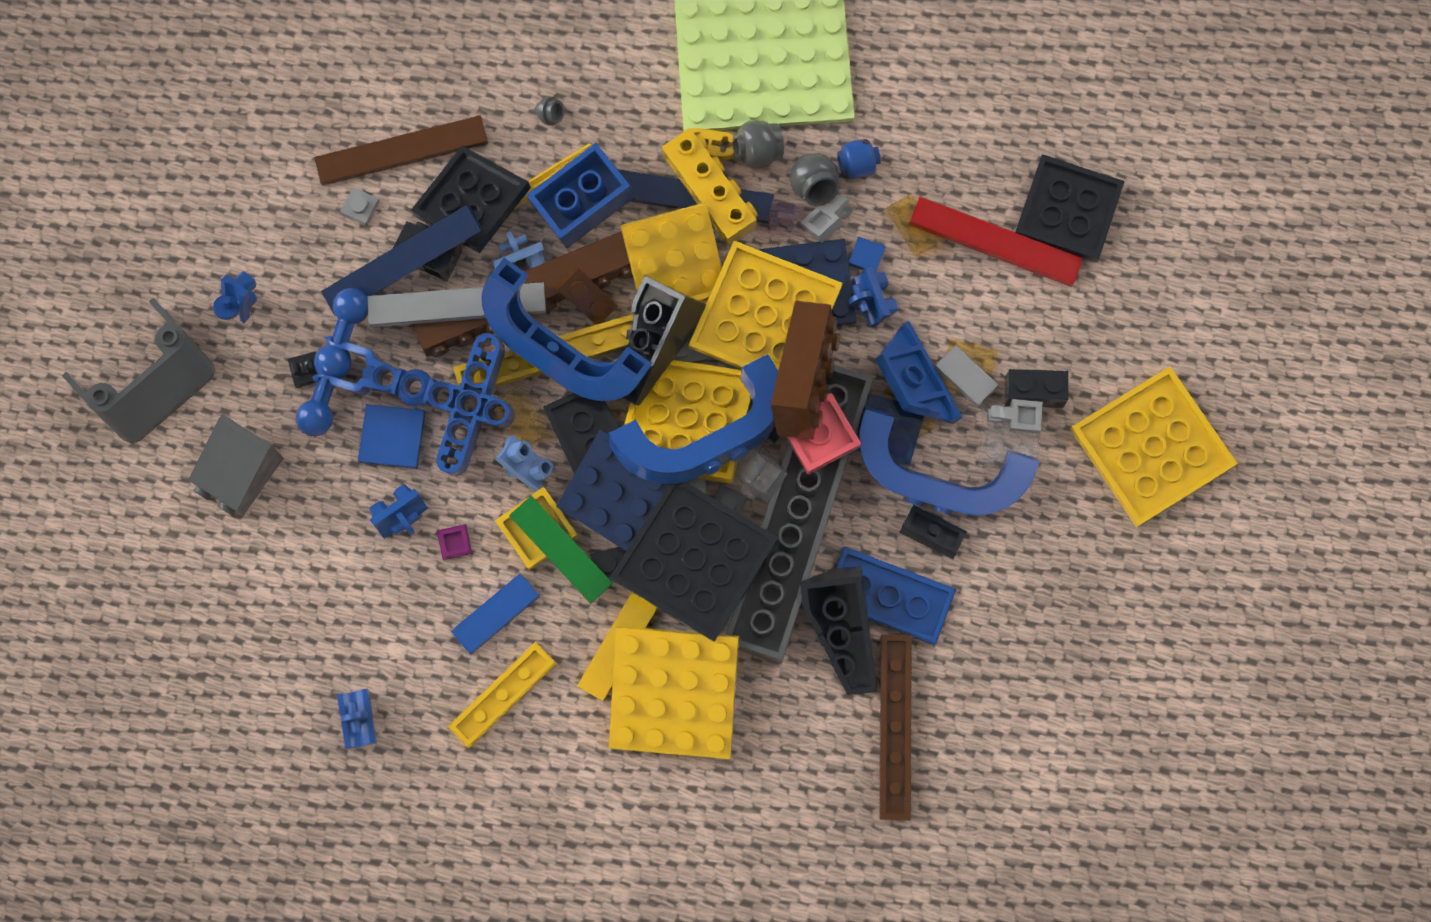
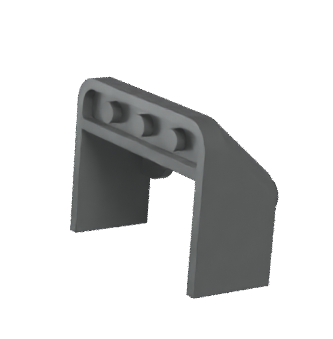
(154, 392)

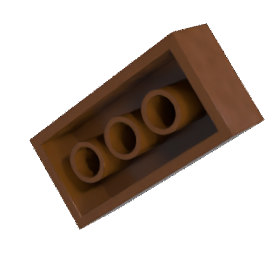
(804, 370)

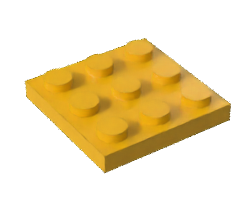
(674, 250)

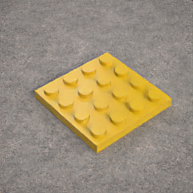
(754, 306)
(690, 404)
(1153, 446)
(673, 692)

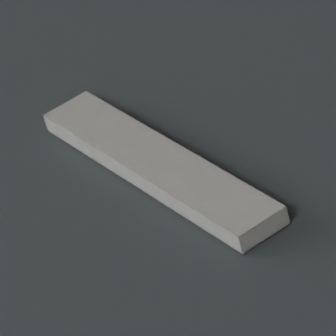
(443, 305)

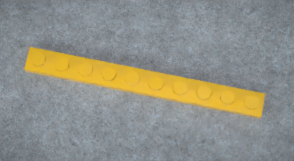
(590, 341)

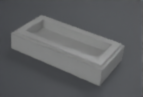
(966, 376)

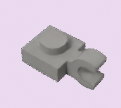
(826, 220)
(1021, 415)

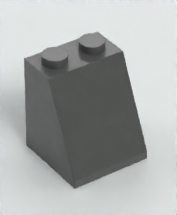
(234, 466)

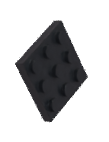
(477, 183)
(1070, 207)

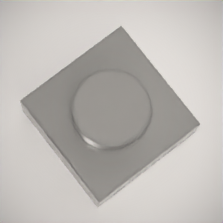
(360, 206)

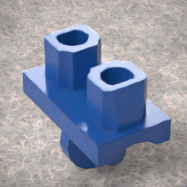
(869, 296)
(236, 297)
(399, 514)
(357, 719)

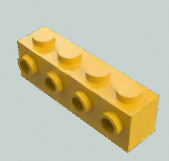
(708, 185)

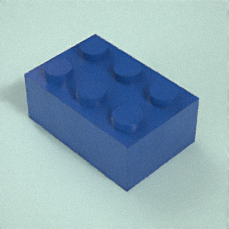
(581, 195)

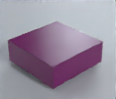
(454, 542)

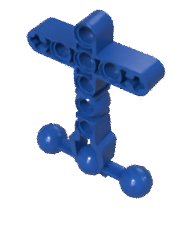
(334, 363)

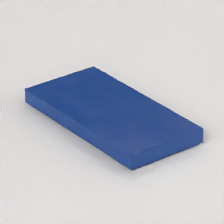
(901, 597)

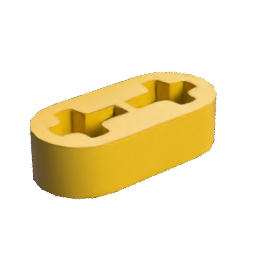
(716, 137)

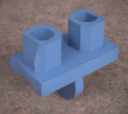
(532, 254)
(524, 463)

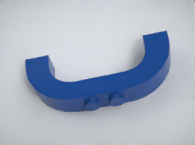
(548, 351)
(710, 452)
(1003, 491)

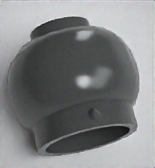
(758, 144)
(815, 179)

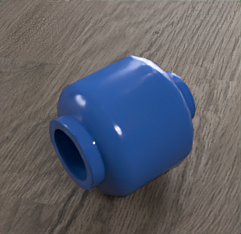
(858, 159)

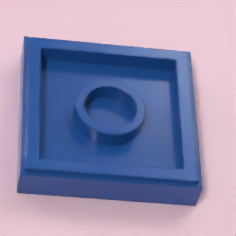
(391, 436)

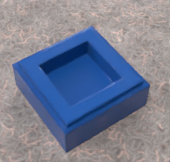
(866, 254)

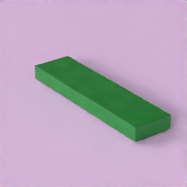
(561, 549)

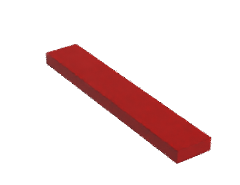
(995, 241)

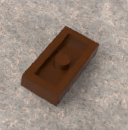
(586, 295)

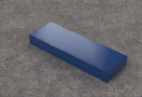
(495, 613)

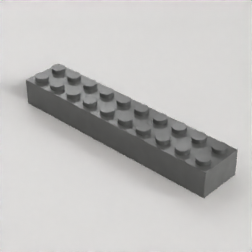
(799, 518)

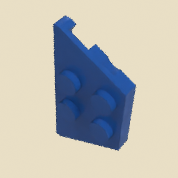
(915, 377)

